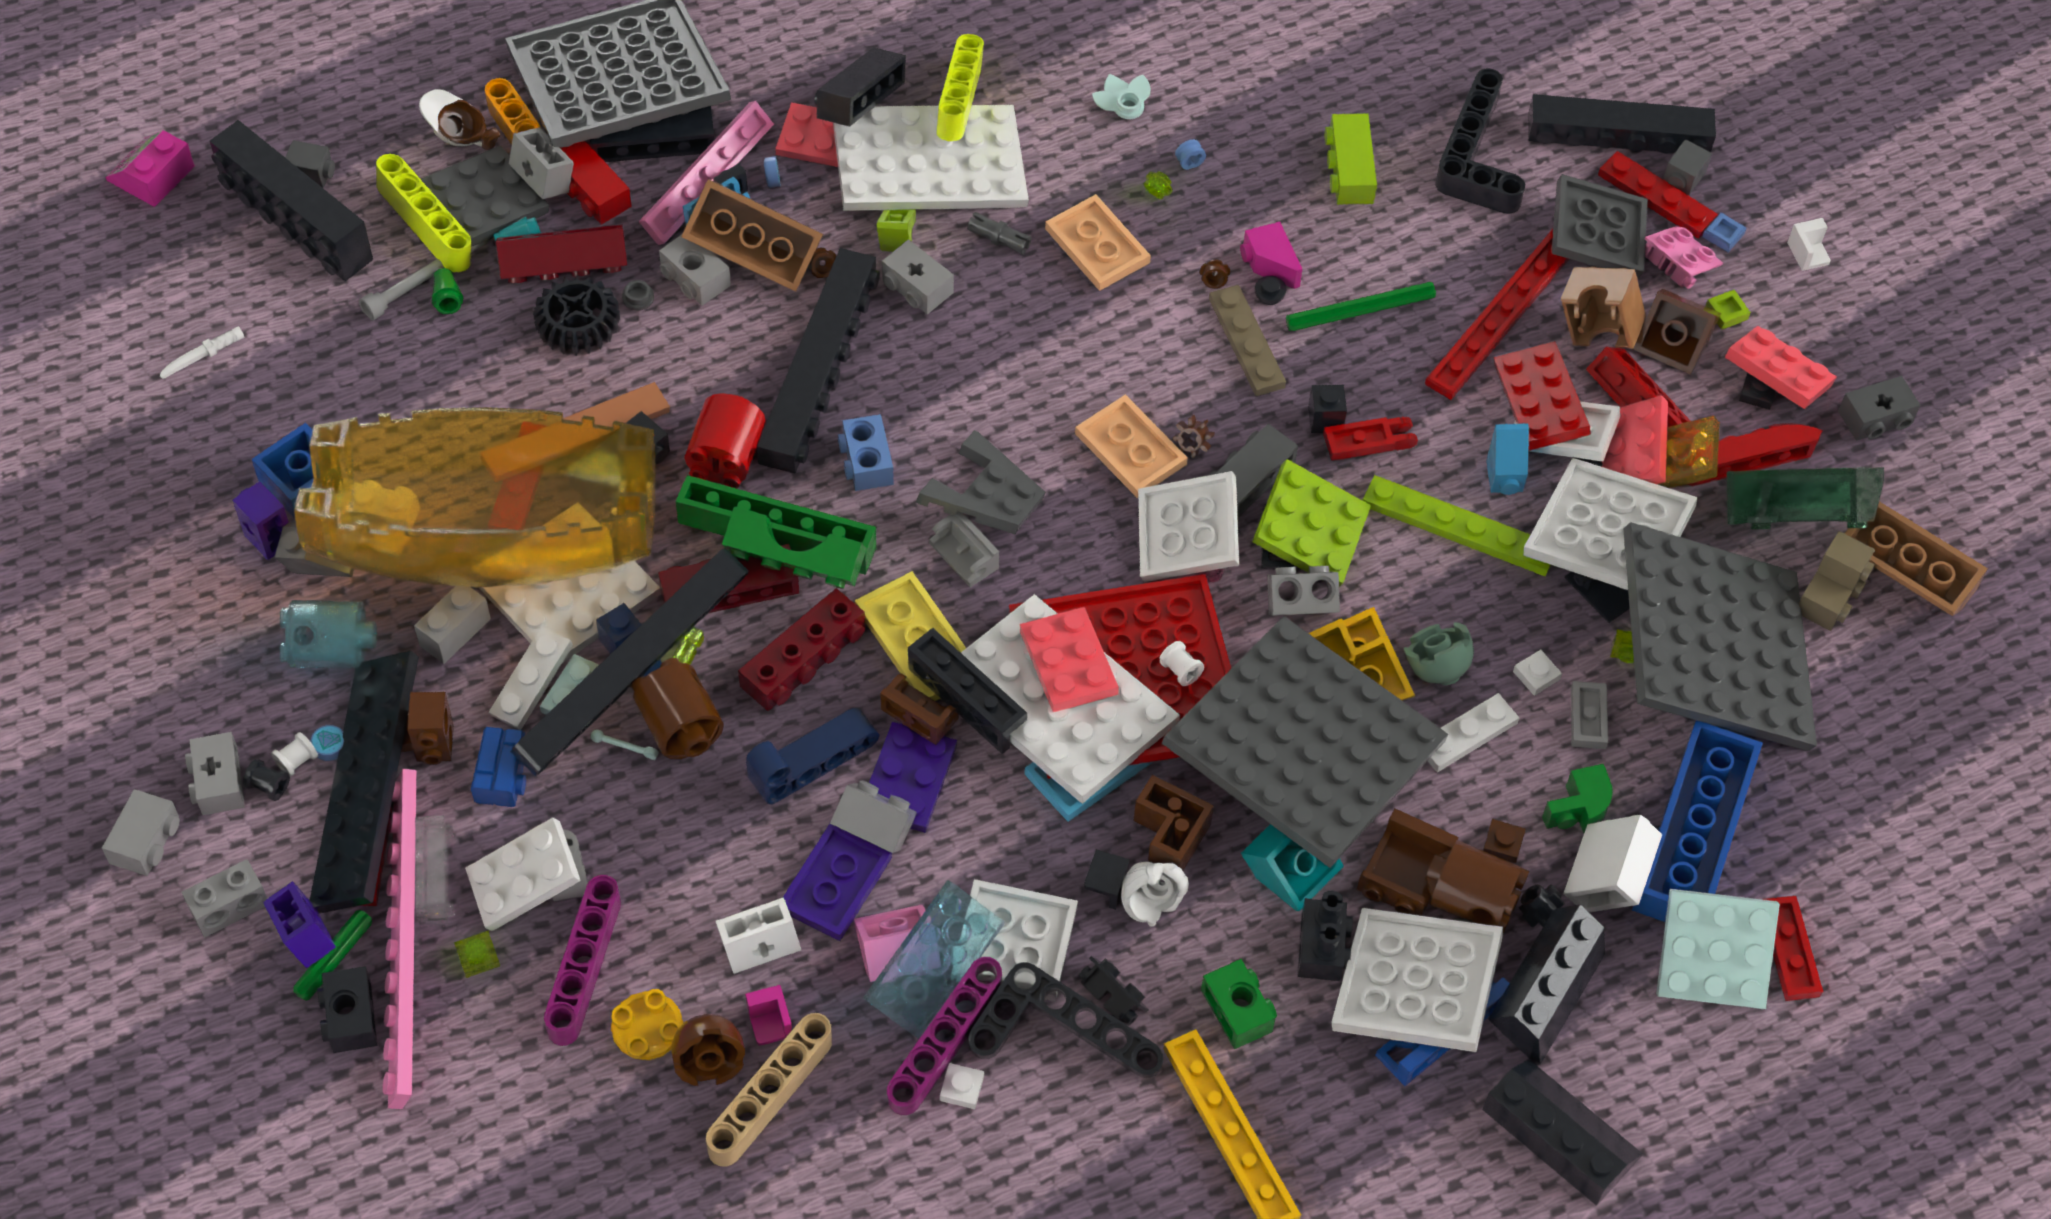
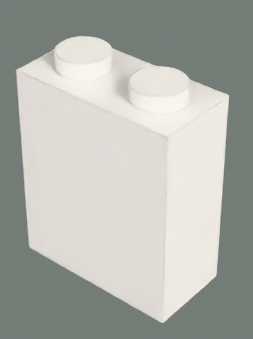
(1613, 863)

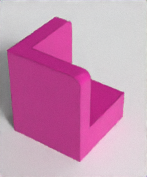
(768, 1015)

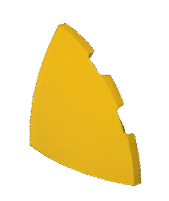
(1367, 647)

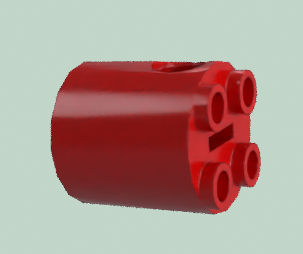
(725, 439)

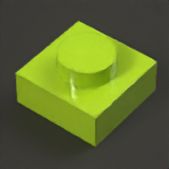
(1731, 308)

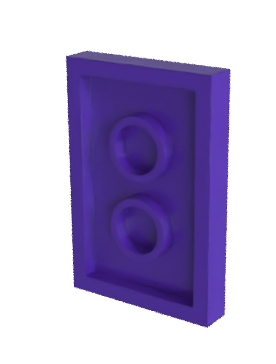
(913, 770)
(835, 881)

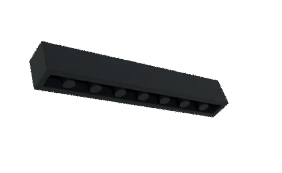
(818, 361)

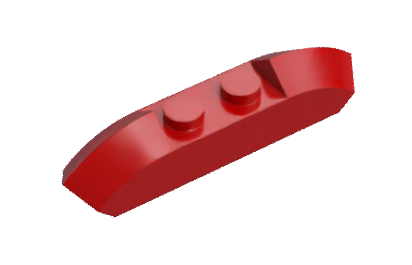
(1765, 448)

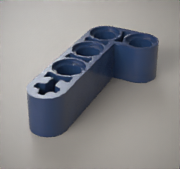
(810, 757)

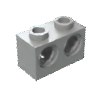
(1303, 599)
(225, 898)

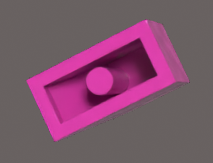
(1271, 254)

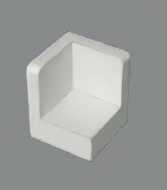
(1807, 244)

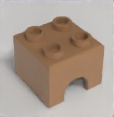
(1603, 302)

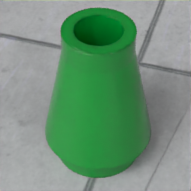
(446, 293)

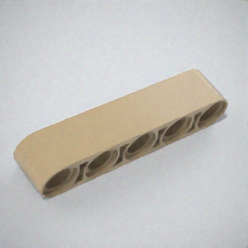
(767, 1105)

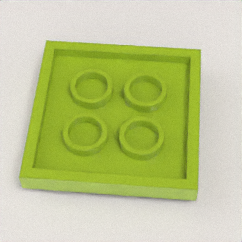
(1311, 521)

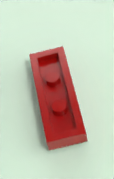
(1794, 954)

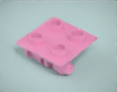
(1681, 254)

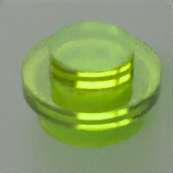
(1158, 184)

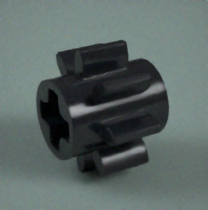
(1539, 904)

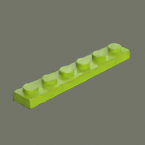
(1451, 523)

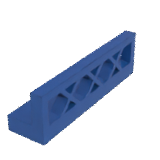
(1425, 1055)

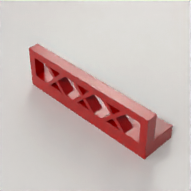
(1628, 382)

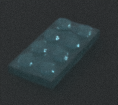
(933, 959)

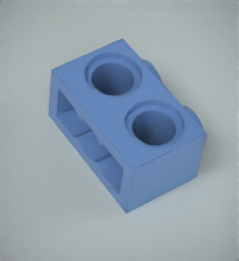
(871, 452)

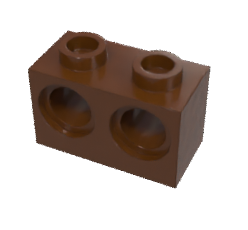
(430, 727)

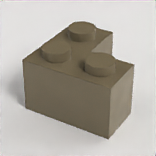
(1838, 578)

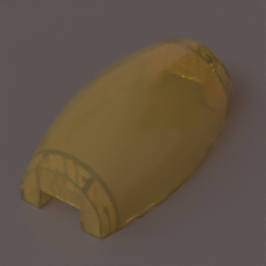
(479, 496)

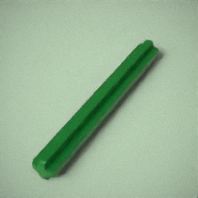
(1360, 306)

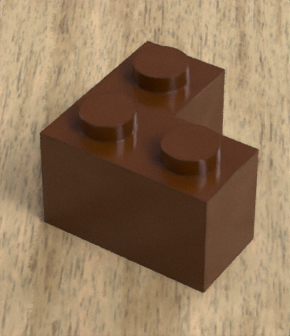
(1175, 817)

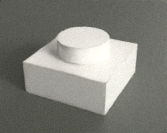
(1537, 672)
(962, 1086)

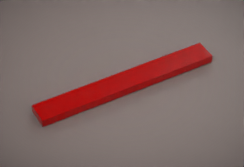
(1496, 320)

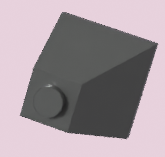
(300, 562)

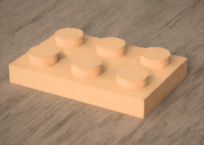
(1097, 242)
(1131, 445)

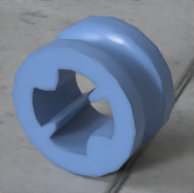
(1190, 154)

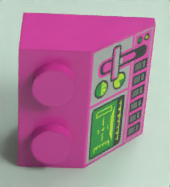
(153, 167)

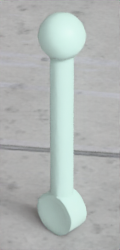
(649, 752)

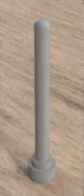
(375, 304)

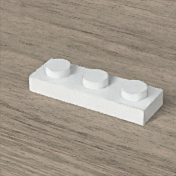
(531, 678)
(1474, 730)

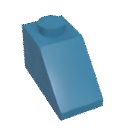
(1508, 458)

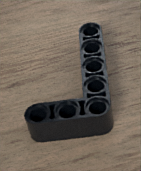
(1458, 172)
(1064, 1016)

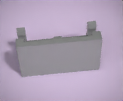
(965, 548)

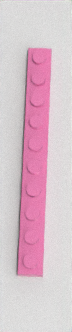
(400, 947)

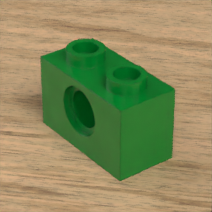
(1239, 1023)

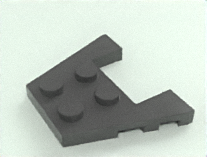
(997, 498)

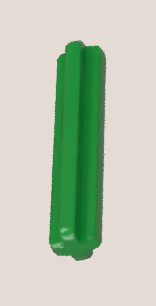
(344, 942)

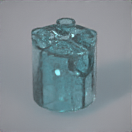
(338, 632)

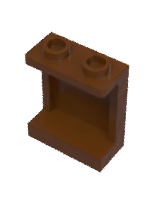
(1402, 862)

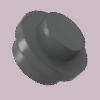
(637, 295)

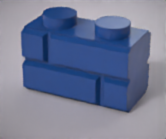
(497, 771)

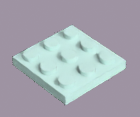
(1717, 948)

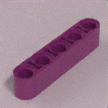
(582, 975)
(943, 1052)

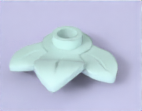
(1120, 95)

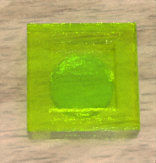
(1622, 646)
(477, 954)

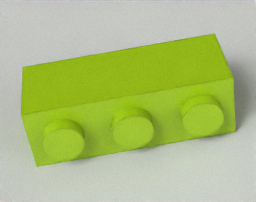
(1351, 159)

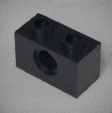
(341, 990)

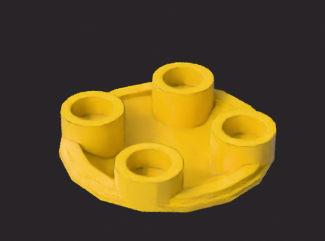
(646, 1024)

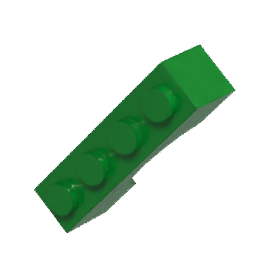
(835, 558)

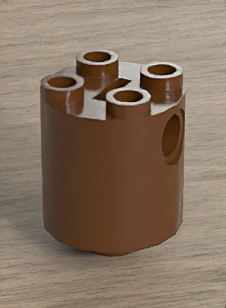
(677, 710)
(1475, 885)

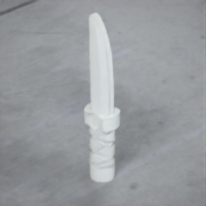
(208, 347)

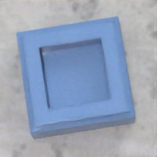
(1724, 232)

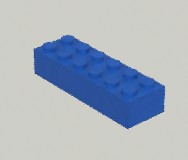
(1700, 815)

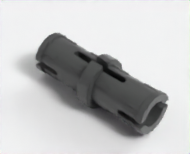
(999, 233)

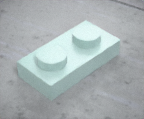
(572, 675)

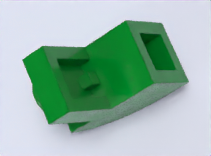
(1587, 801)

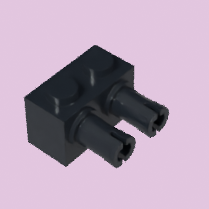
(1323, 937)

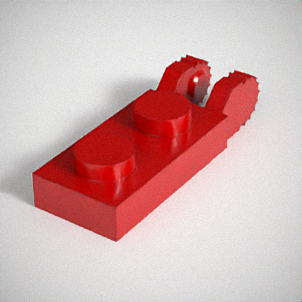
(1369, 437)

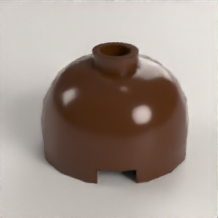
(707, 1050)

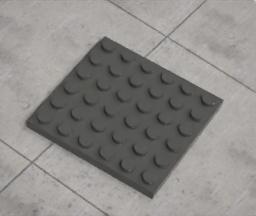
(616, 70)
(1718, 637)
(1305, 740)

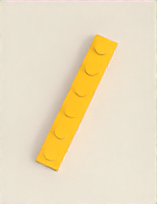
(1230, 1128)

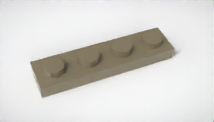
(1247, 340)

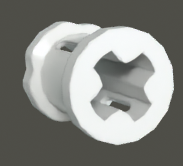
(1181, 663)
(294, 754)

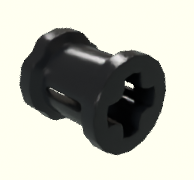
(266, 779)

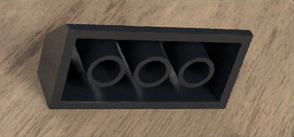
(1550, 981)
(1561, 1130)

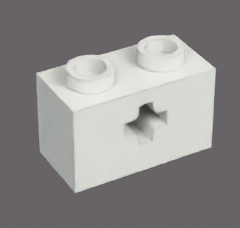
(758, 935)

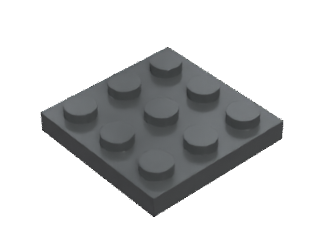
(485, 194)
(1599, 225)

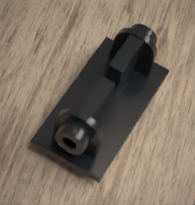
(1104, 979)

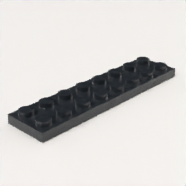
(364, 783)

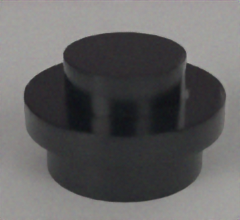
(1270, 290)

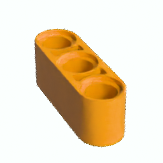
(508, 108)

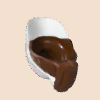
(456, 120)

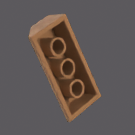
(752, 235)
(1920, 560)

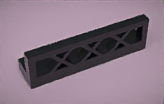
(966, 689)

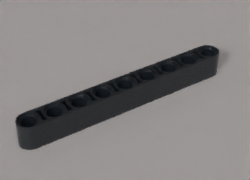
(629, 662)

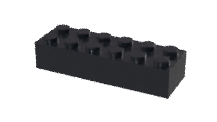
(291, 201)

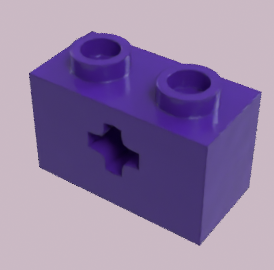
(261, 518)
(299, 924)

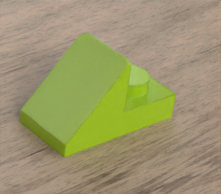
(895, 228)

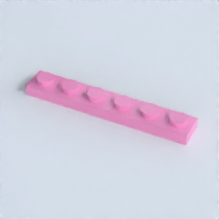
(720, 155)

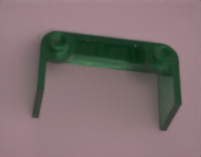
(1804, 496)

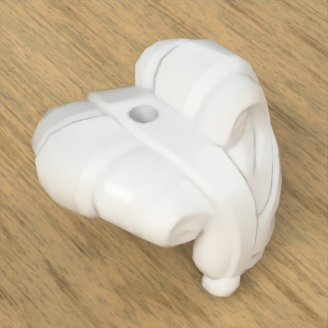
(1147, 896)

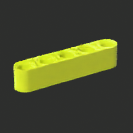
(959, 87)
(423, 212)

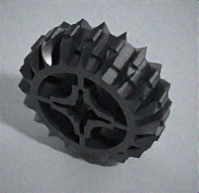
(577, 324)

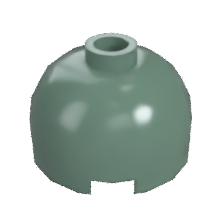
(1440, 654)

